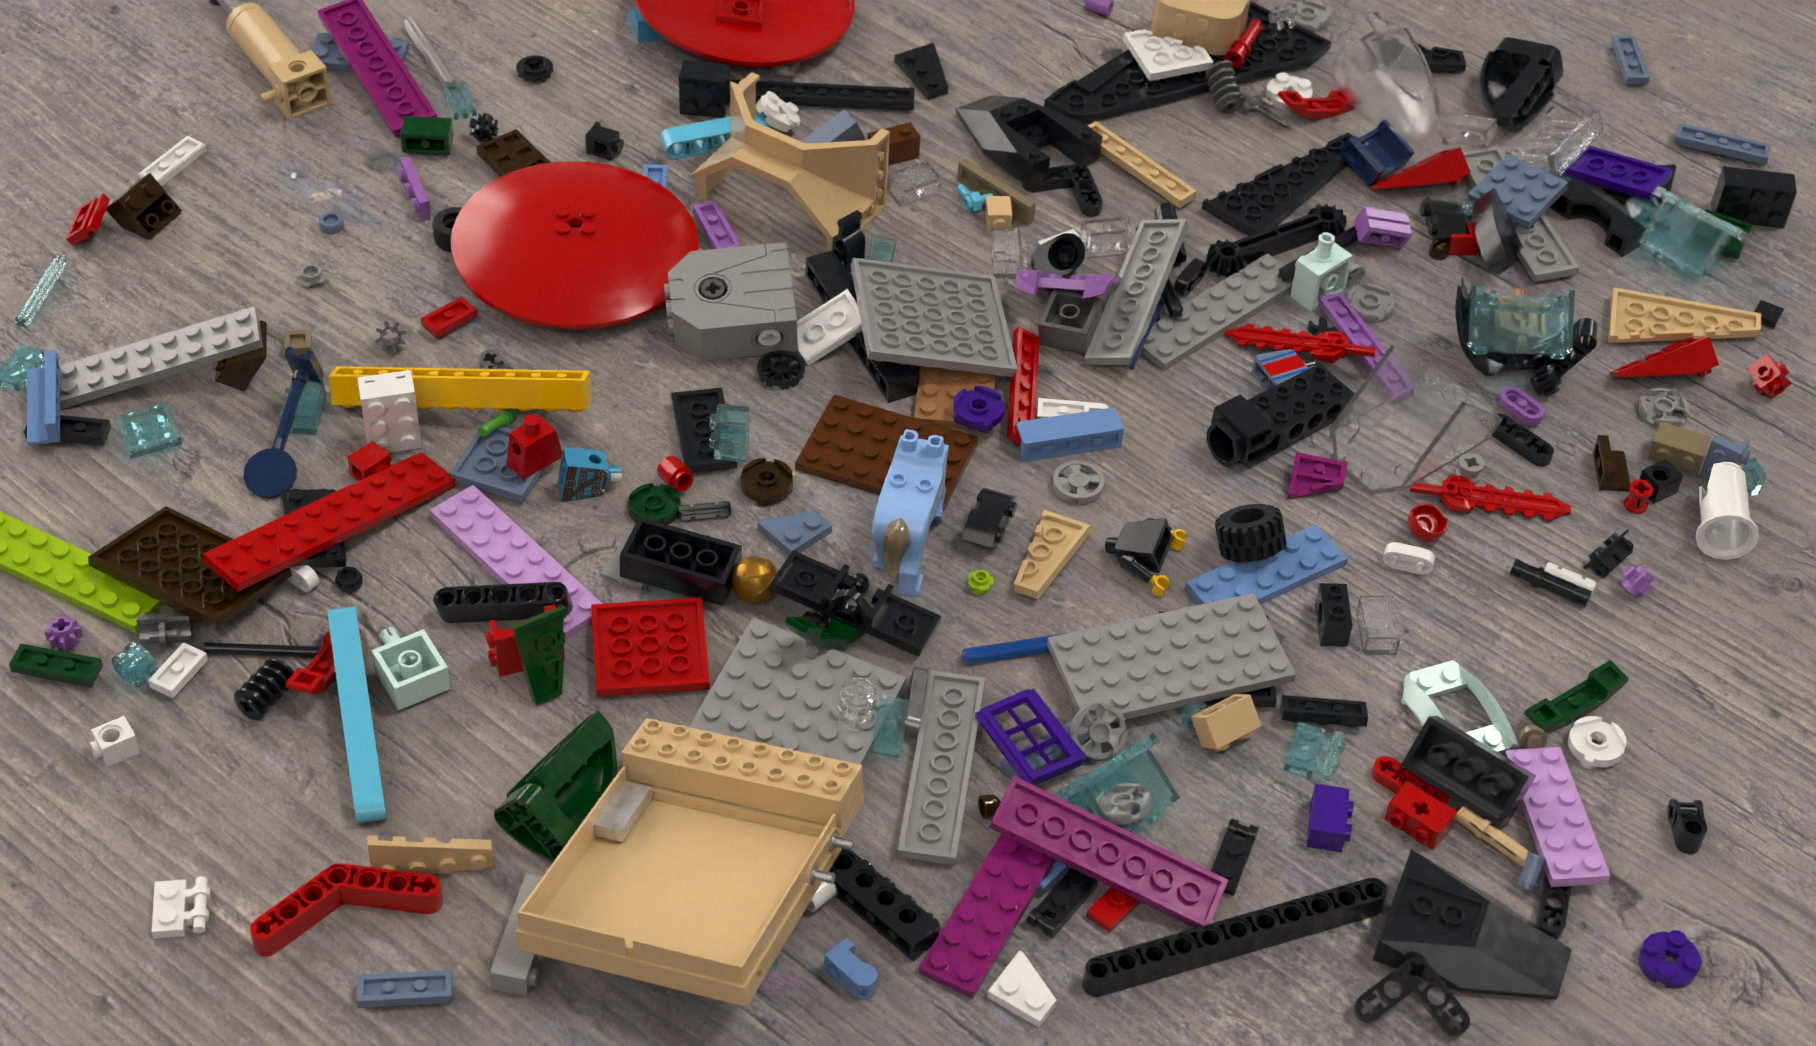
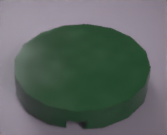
(654, 503)

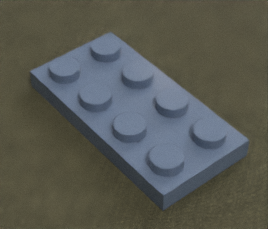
(332, 58)

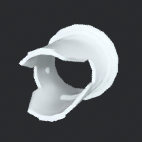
(1725, 514)

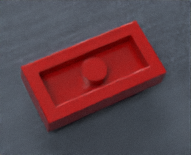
(449, 317)

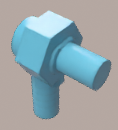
(972, 200)

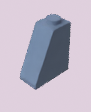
(838, 129)

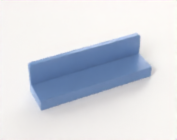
(44, 401)
(1070, 434)

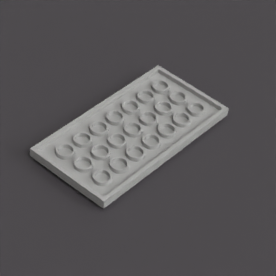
(1172, 658)

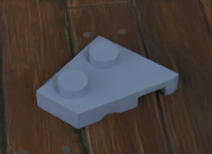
(795, 530)

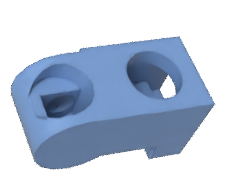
(850, 971)

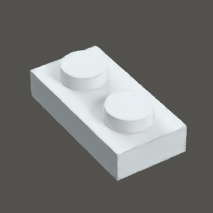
(178, 670)

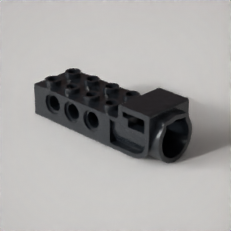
(1276, 417)

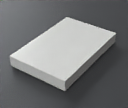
(828, 327)

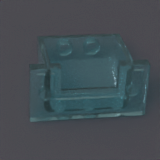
(1687, 234)
(1133, 766)

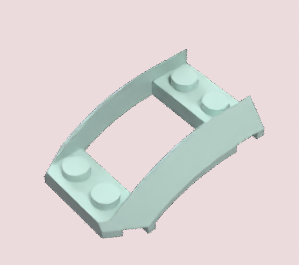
(1449, 677)

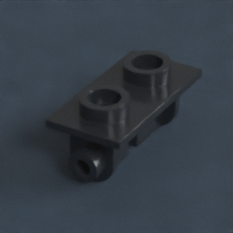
(1602, 558)

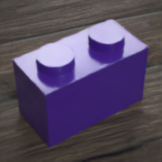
(1329, 817)

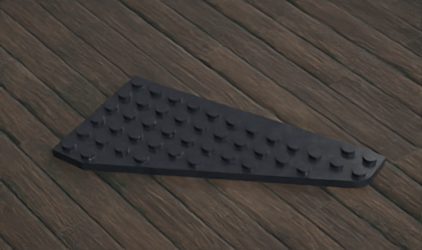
(1124, 87)

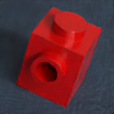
(368, 461)

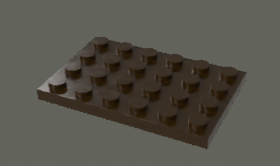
(167, 564)

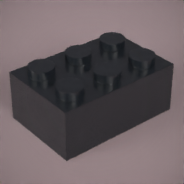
(1755, 196)

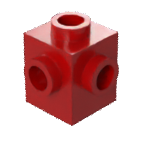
(1769, 376)

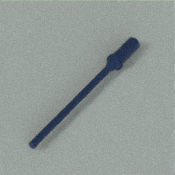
(1156, 317)

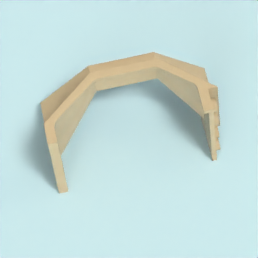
(822, 177)

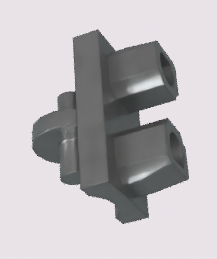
(164, 627)

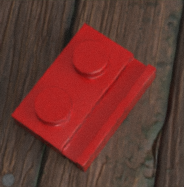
(87, 219)

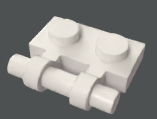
(170, 907)

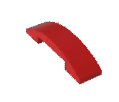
(1316, 108)
(319, 672)

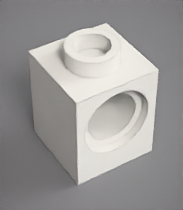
(114, 741)

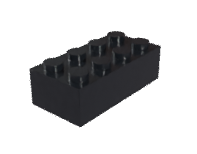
(679, 560)
(1468, 770)

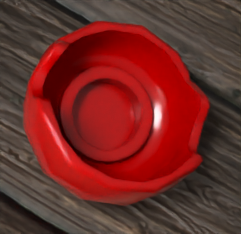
(1427, 522)

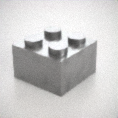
(1069, 321)

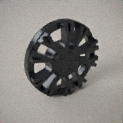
(780, 369)

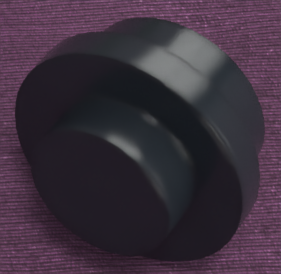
(348, 579)

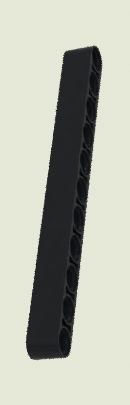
(1307, 916)

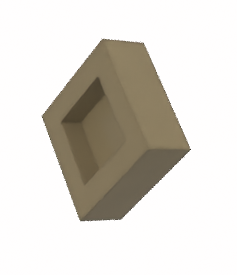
(299, 341)

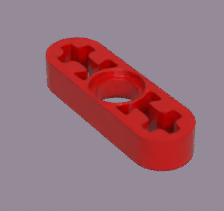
(1387, 778)

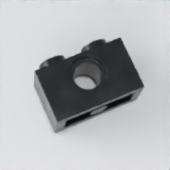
(1333, 614)

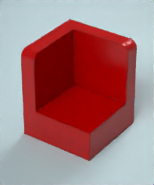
(1463, 243)

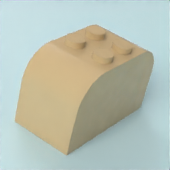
(1201, 22)

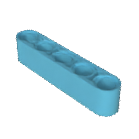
(700, 137)

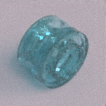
(134, 664)

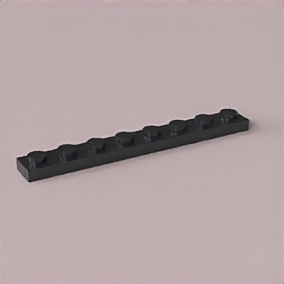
(838, 95)

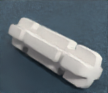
(1570, 576)

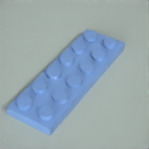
(1305, 558)

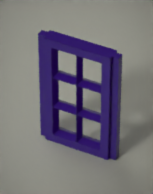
(1043, 715)

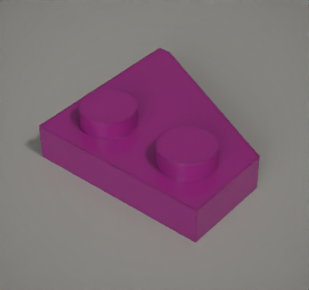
(1315, 475)

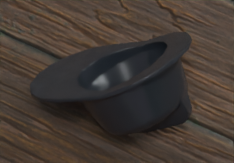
(1059, 254)

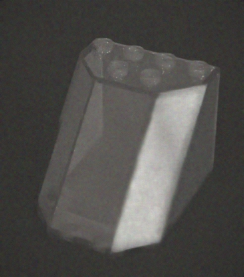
(1407, 424)

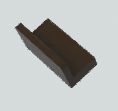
(1610, 466)

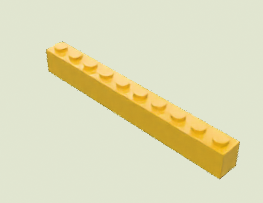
(476, 388)

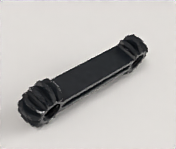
(1231, 257)

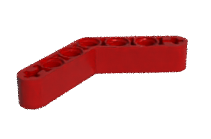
(339, 886)

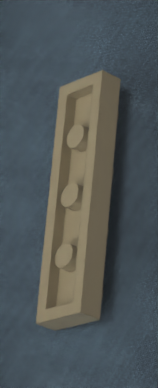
(985, 183)

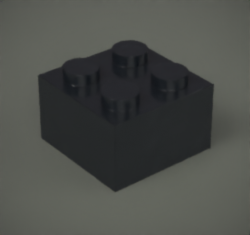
(704, 89)

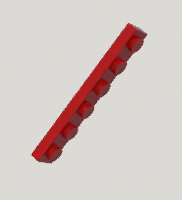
(1023, 382)

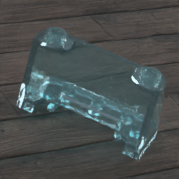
(1520, 323)

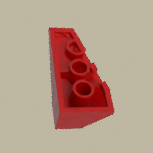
(1437, 169)
(1687, 356)

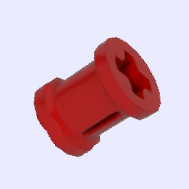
(1636, 496)

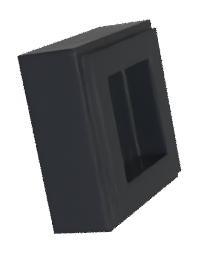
(1769, 313)

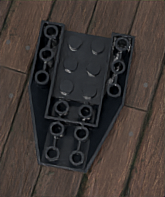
(1468, 936)

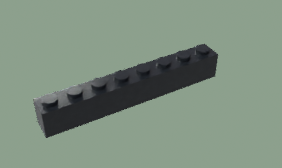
(830, 279)

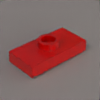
(1111, 909)

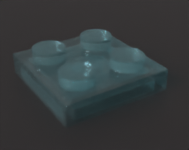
(148, 430)

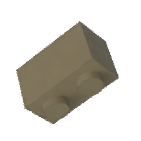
(1680, 447)

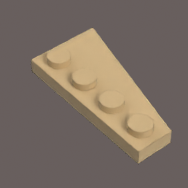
(1052, 547)
(430, 855)

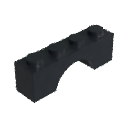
(1582, 203)

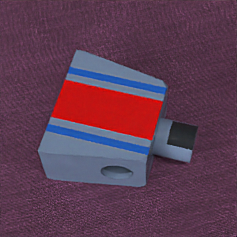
(1278, 367)

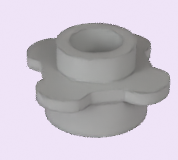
(311, 276)

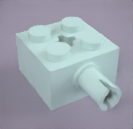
(1320, 272)
(409, 667)

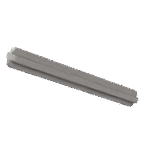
(428, 51)

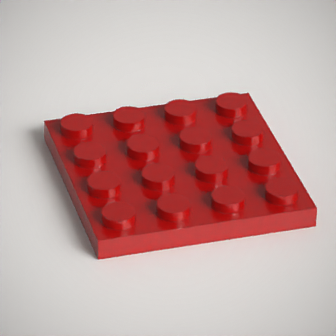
(649, 647)

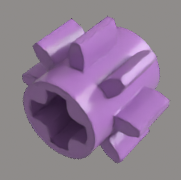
(1637, 580)
(63, 633)

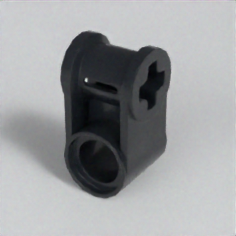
(1687, 825)

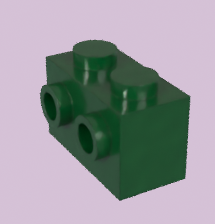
(426, 135)

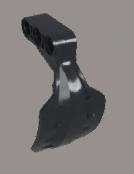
(1489, 364)

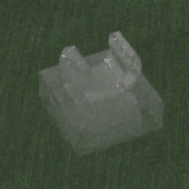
(1283, 13)

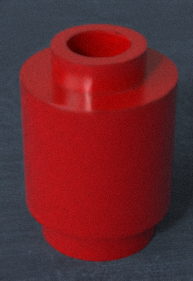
(675, 473)

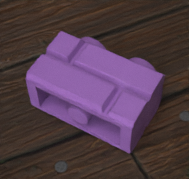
(1383, 227)

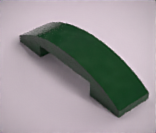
(831, 637)
(1579, 700)

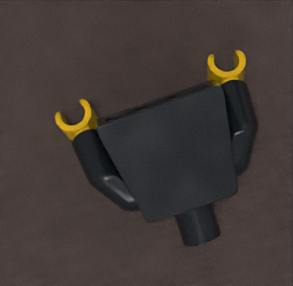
(1144, 547)

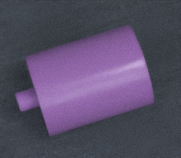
(1101, 7)

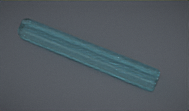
(41, 291)

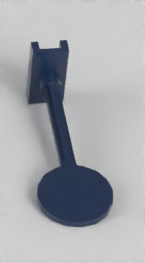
(274, 468)

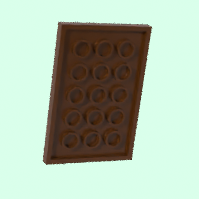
(858, 443)

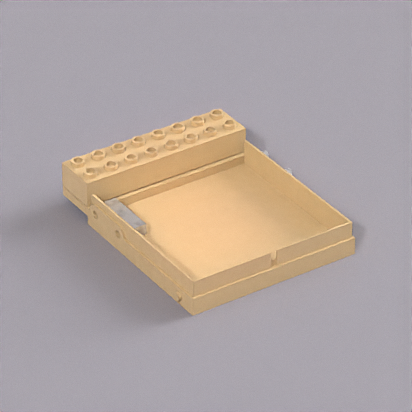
(695, 861)

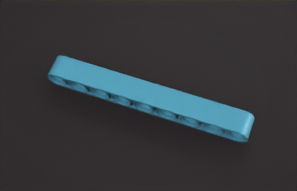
(356, 715)

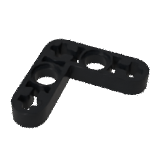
(1070, 179)
(1410, 985)

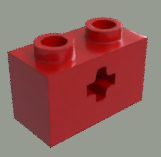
(1420, 815)

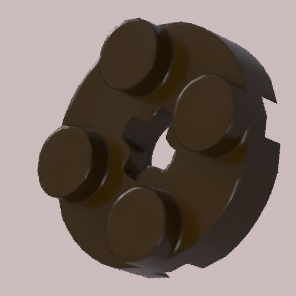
(766, 492)

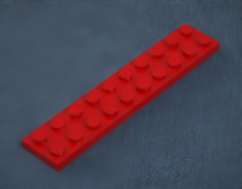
(328, 521)

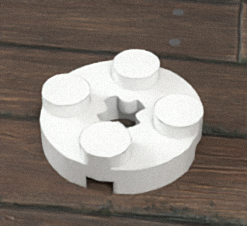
(1284, 82)
(779, 114)
(1596, 755)

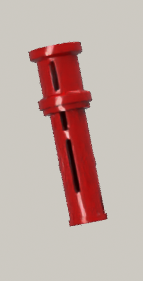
(1241, 48)

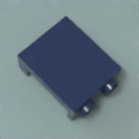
(1377, 153)

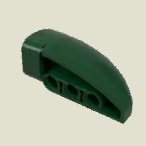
(561, 789)

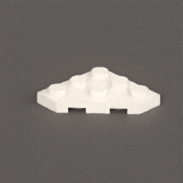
(1166, 56)

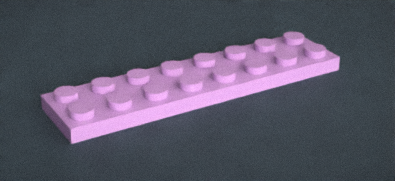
(508, 550)

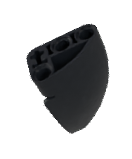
(1519, 80)

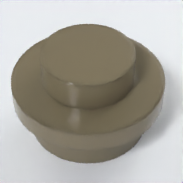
(1532, 737)

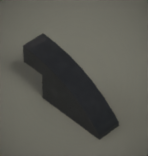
(1495, 233)

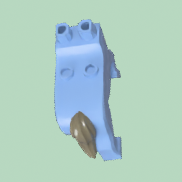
(907, 506)

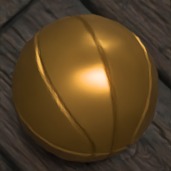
(752, 579)

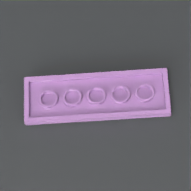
(1559, 820)

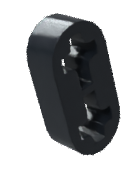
(1190, 276)

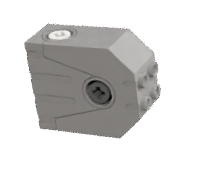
(732, 302)

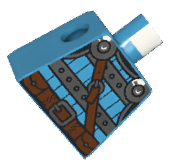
(585, 474)

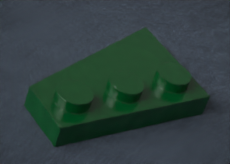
(540, 652)

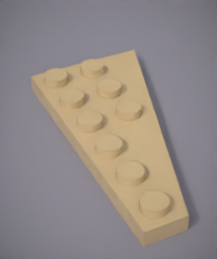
(1660, 318)

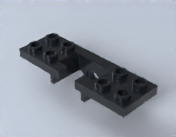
(890, 619)

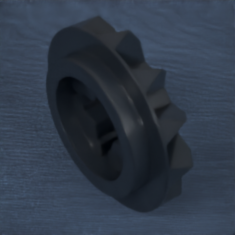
(528, 67)

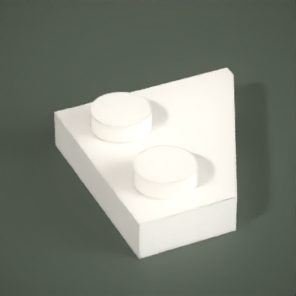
(1023, 991)

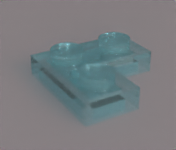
(1642, 210)

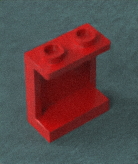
(504, 649)

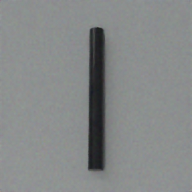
(260, 649)

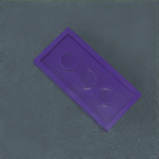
(1619, 172)

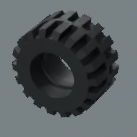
(1250, 533)

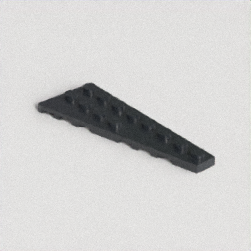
(1278, 191)

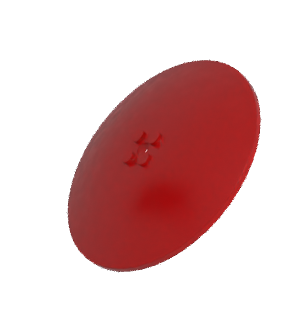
(755, 36)
(530, 264)

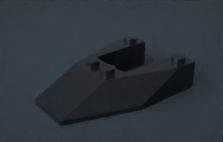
(1015, 129)

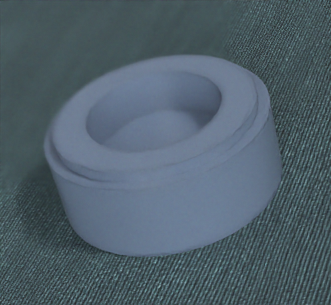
(331, 223)

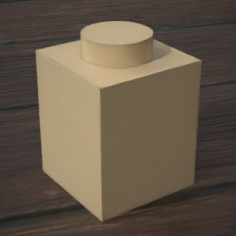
(998, 212)

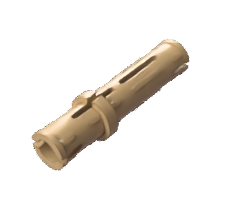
(1487, 831)

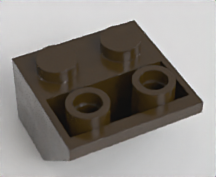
(144, 208)

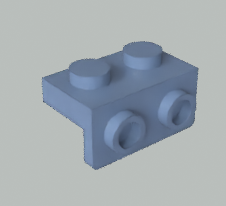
(1724, 450)

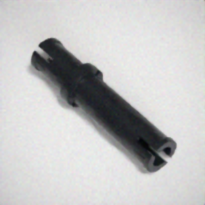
(1550, 582)

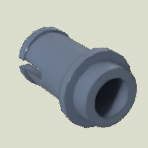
(1531, 871)

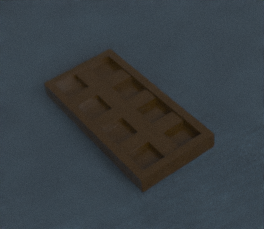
(510, 153)

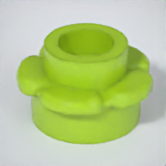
(980, 582)

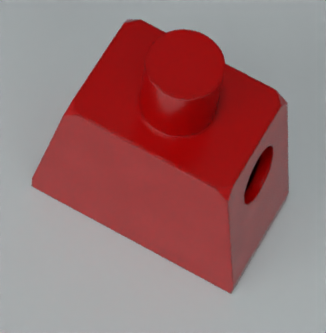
(532, 447)

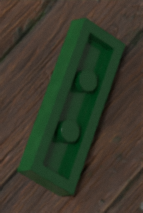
(56, 665)

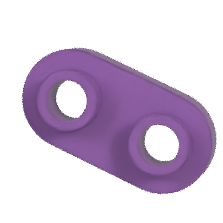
(1521, 405)

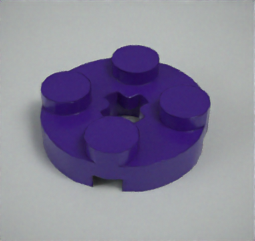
(983, 419)
(1676, 946)

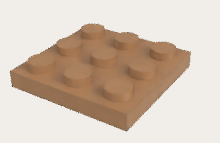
(937, 392)

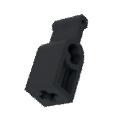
(850, 239)

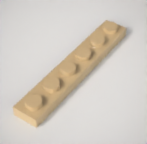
(1144, 168)

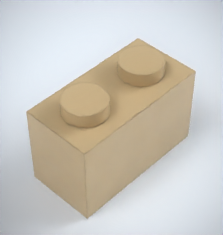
(1226, 722)

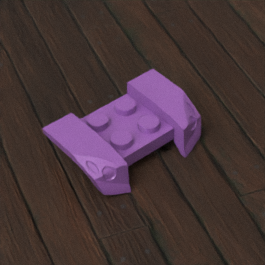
(1090, 286)

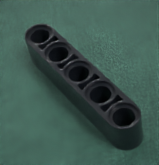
(499, 601)

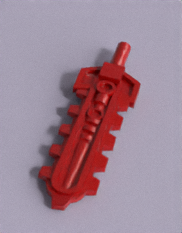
(1323, 347)
(1462, 496)

